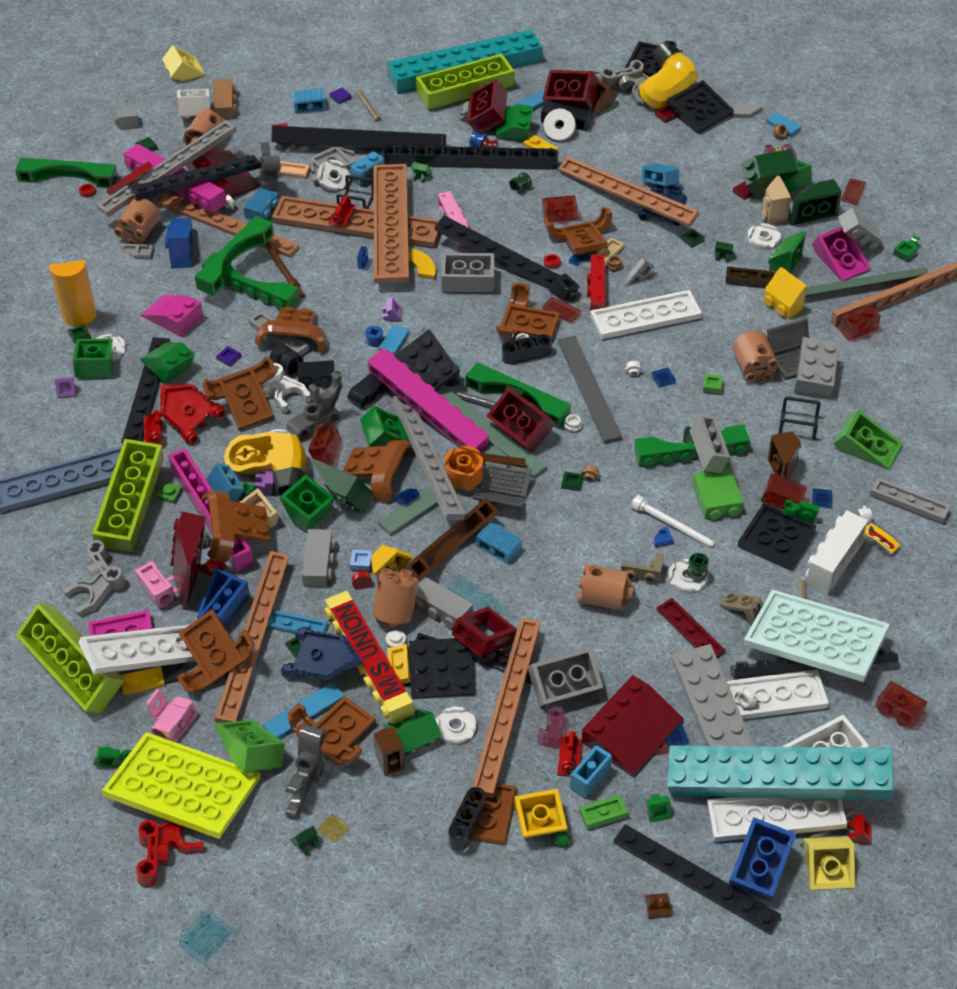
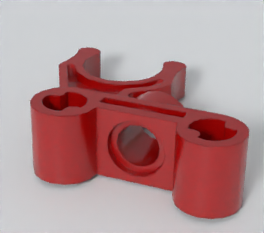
(157, 841)

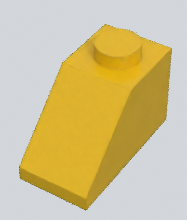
(389, 558)

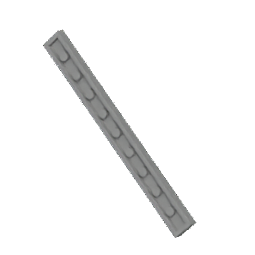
(169, 166)
(429, 461)

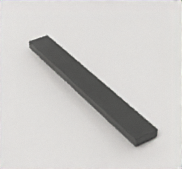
(590, 390)

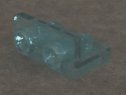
(204, 936)

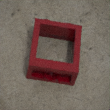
(482, 644)

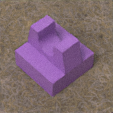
(392, 311)
(65, 386)
(266, 482)

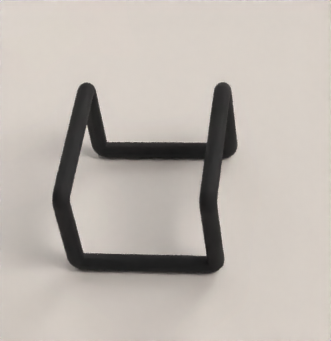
(357, 198)
(782, 419)

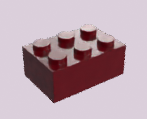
(571, 87)
(487, 107)
(521, 419)

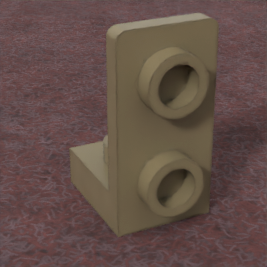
(648, 574)
(748, 604)

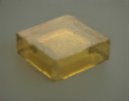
(333, 828)

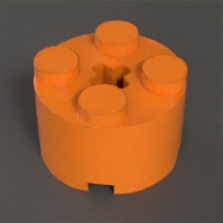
(464, 467)

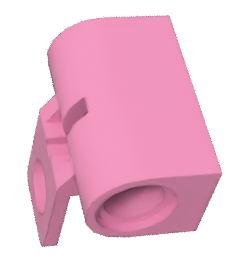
(155, 584)
(171, 718)

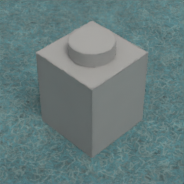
(127, 117)

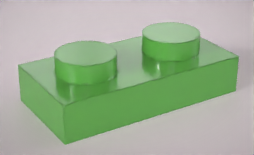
(603, 812)

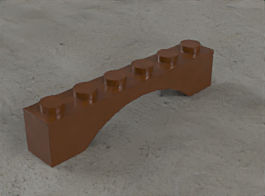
(451, 539)

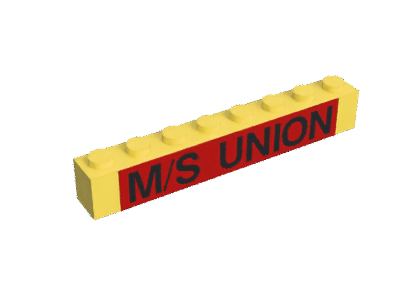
(376, 668)

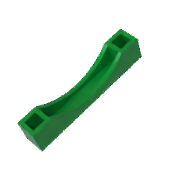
(35, 169)
(254, 234)
(276, 294)
(487, 380)
(654, 451)

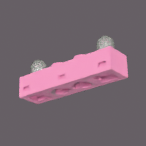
(449, 208)

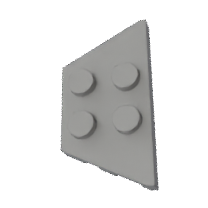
(334, 153)

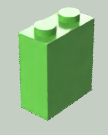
(717, 494)

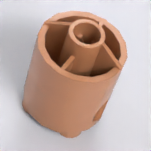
(202, 123)
(137, 221)
(755, 356)
(605, 587)
(395, 597)

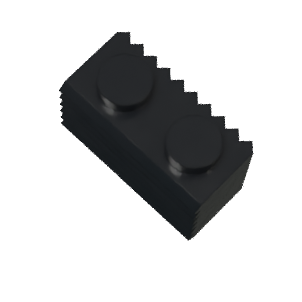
(316, 373)

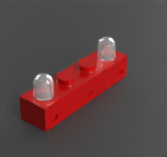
(596, 279)

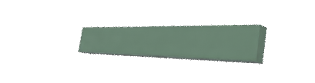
(866, 280)
(496, 435)
(419, 506)

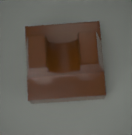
(658, 905)

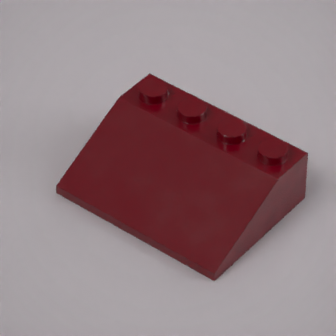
(232, 185)
(187, 553)
(631, 725)

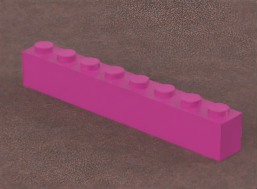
(204, 195)
(427, 401)
(195, 487)

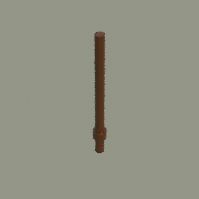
(283, 268)

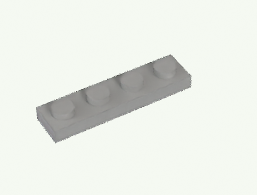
(293, 342)
(910, 500)

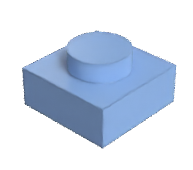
(361, 560)

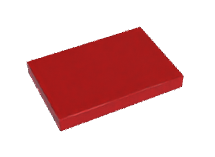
(129, 178)

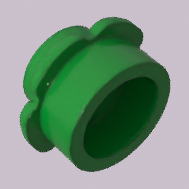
(561, 838)

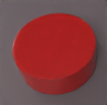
(87, 190)
(551, 261)
(361, 580)

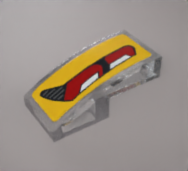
(881, 539)

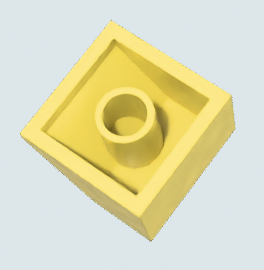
(182, 65)
(829, 862)

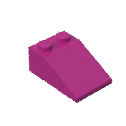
(840, 254)
(174, 313)

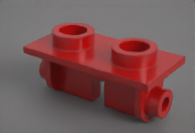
(342, 212)
(153, 428)
(569, 753)

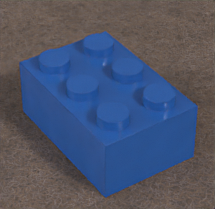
(762, 859)

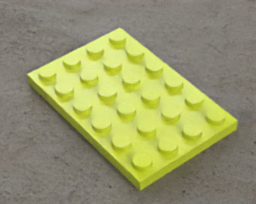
(181, 785)

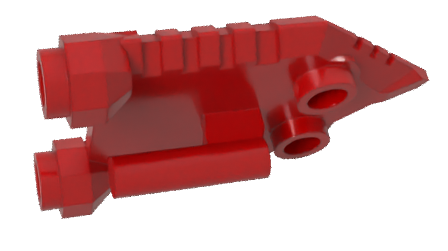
(187, 409)

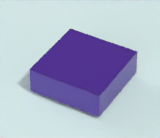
(340, 95)
(228, 356)

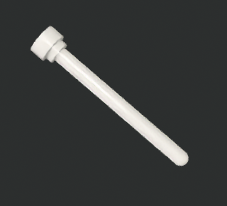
(640, 504)

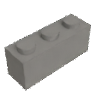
(860, 229)
(709, 444)
(318, 558)
(441, 602)

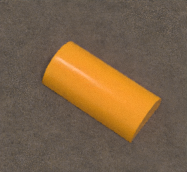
(73, 292)

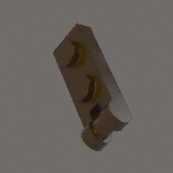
(748, 277)

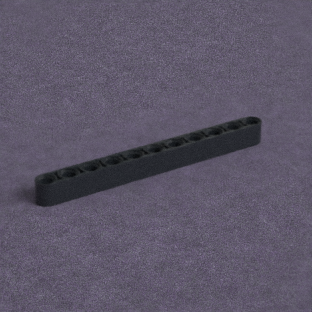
(353, 137)
(471, 157)

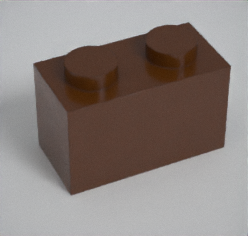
(389, 751)

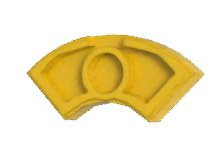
(422, 263)

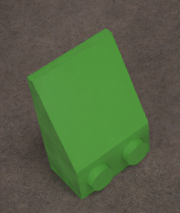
(867, 440)
(251, 745)

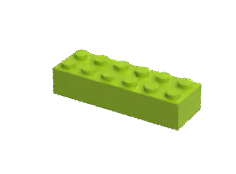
(460, 81)
(128, 495)
(57, 648)

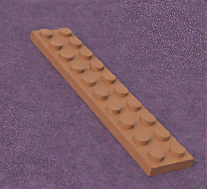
(361, 222)
(390, 224)

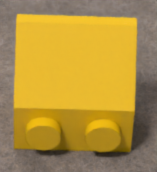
(785, 294)
(539, 813)

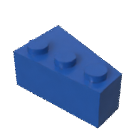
(179, 242)
(224, 595)

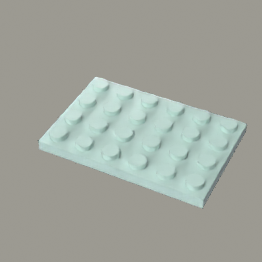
(817, 635)

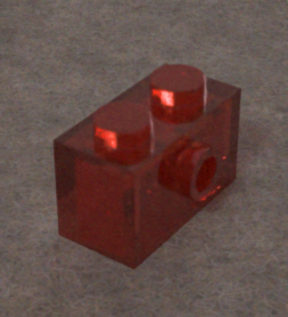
(560, 208)
(859, 322)
(325, 443)
(780, 487)
(901, 705)

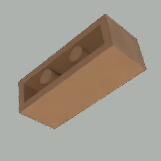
(224, 98)

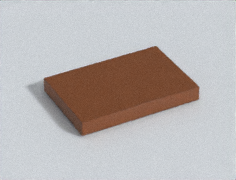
(496, 818)

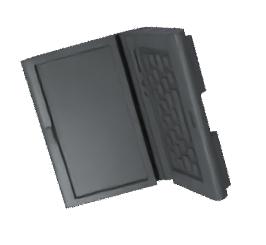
(786, 343)
(504, 480)

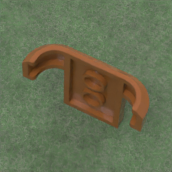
(583, 236)
(525, 319)
(294, 323)
(244, 393)
(378, 465)
(233, 521)
(212, 651)
(343, 726)

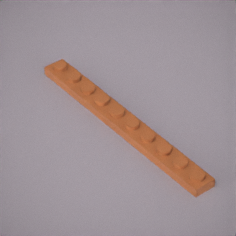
(629, 191)
(218, 221)
(900, 292)
(256, 626)
(506, 706)

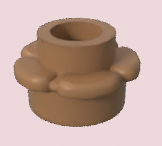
(780, 131)
(614, 262)
(590, 473)

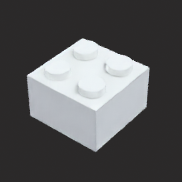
(192, 101)

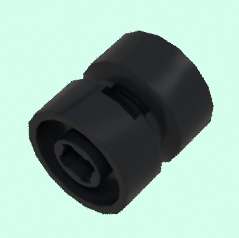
(286, 358)

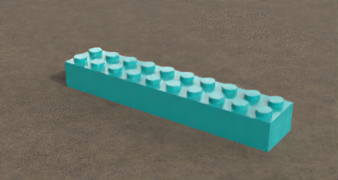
(517, 49)
(781, 772)

